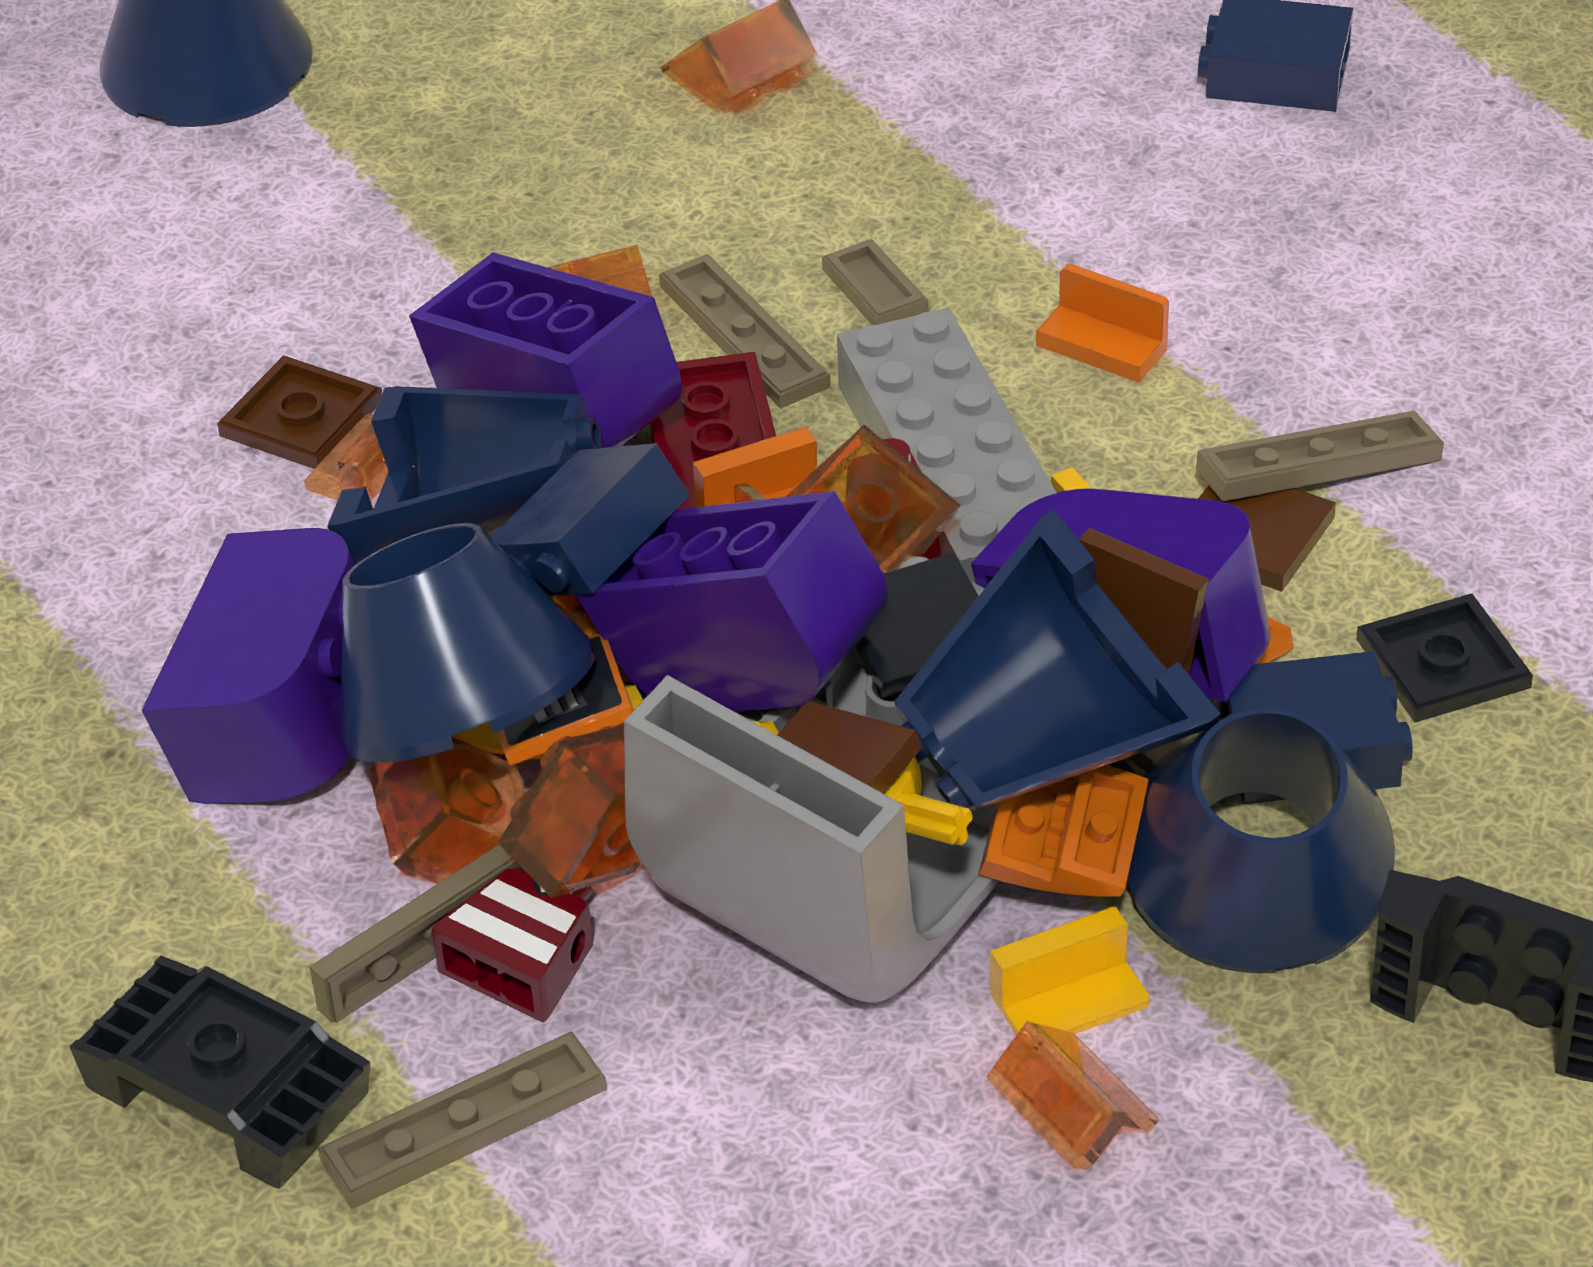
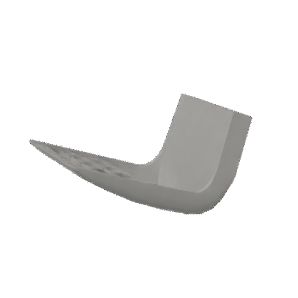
(792, 843)

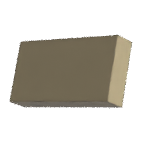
(874, 283)

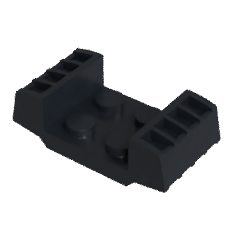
(1488, 951)
(226, 1060)

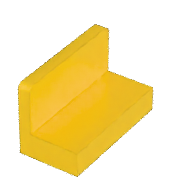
(1068, 975)

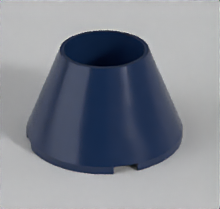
(203, 58)
(446, 640)
(1250, 897)

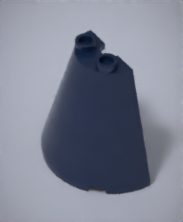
(460, 460)
(1043, 681)

